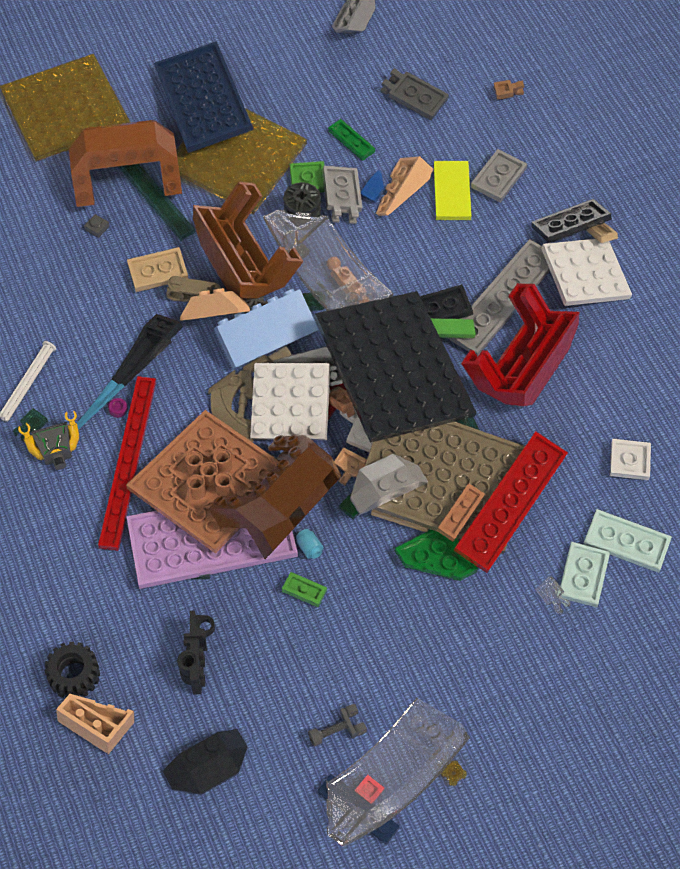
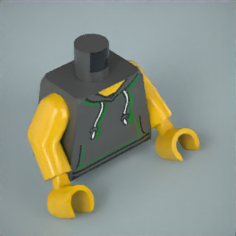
(53, 443)

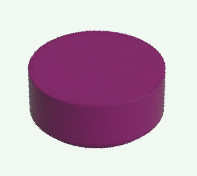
(117, 407)

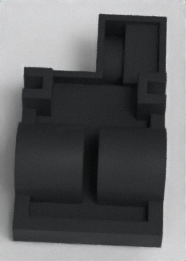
(193, 658)

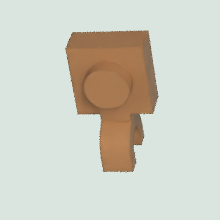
(506, 89)

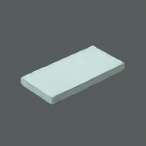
(628, 540)

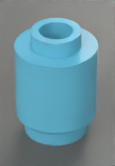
(309, 544)

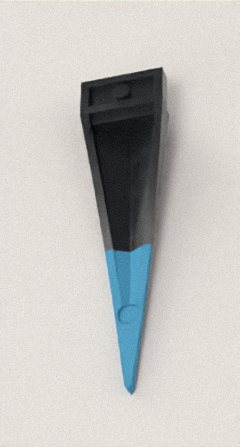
(150, 343)

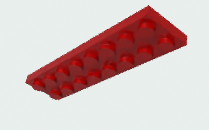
(510, 502)

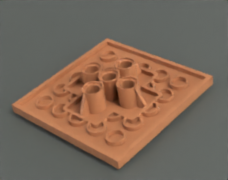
(195, 470)

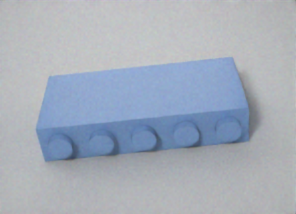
(265, 328)

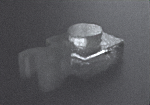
(551, 593)

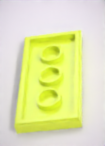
(452, 190)

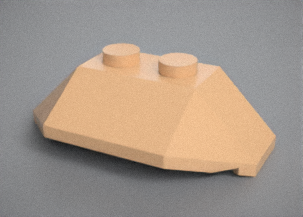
(213, 305)

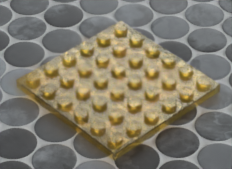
(61, 103)
(251, 157)

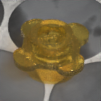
(456, 767)

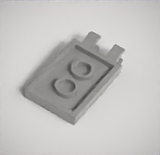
(342, 192)

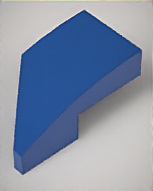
(374, 187)

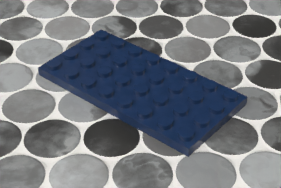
(203, 97)

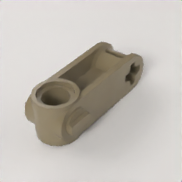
(184, 288)

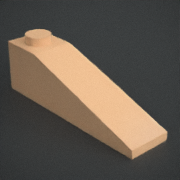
(407, 178)

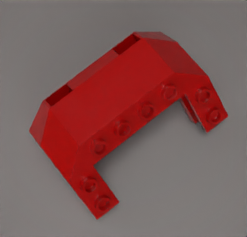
(531, 354)

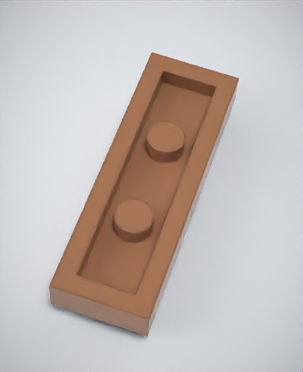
(460, 512)

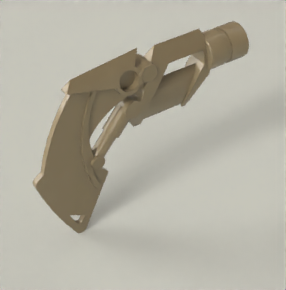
(224, 391)

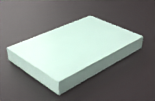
(584, 574)

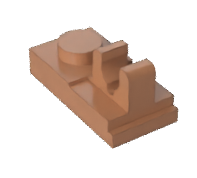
(340, 399)

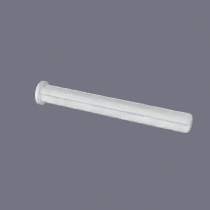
(27, 381)

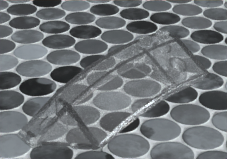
(329, 265)
(401, 762)

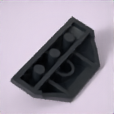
(207, 763)

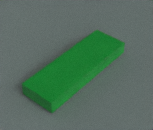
(351, 139)

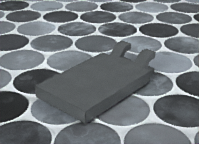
(414, 93)

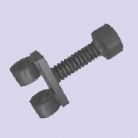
(317, 735)

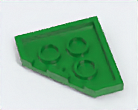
(435, 555)

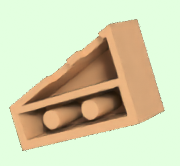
(95, 722)

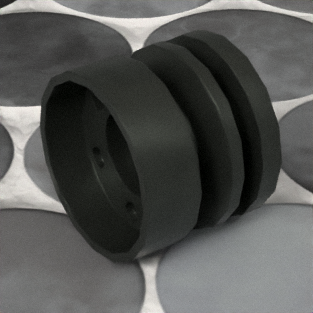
(302, 198)

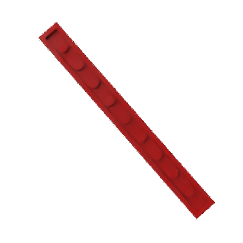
(127, 464)

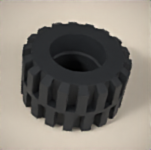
(65, 656)

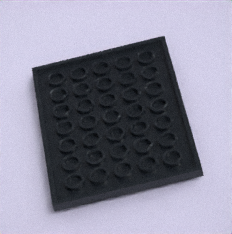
(394, 366)

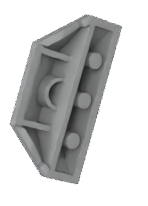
(354, 16)
(384, 482)

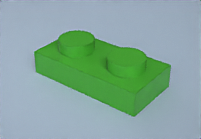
(304, 589)

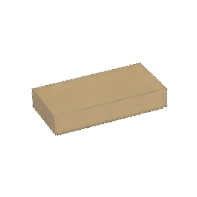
(603, 233)

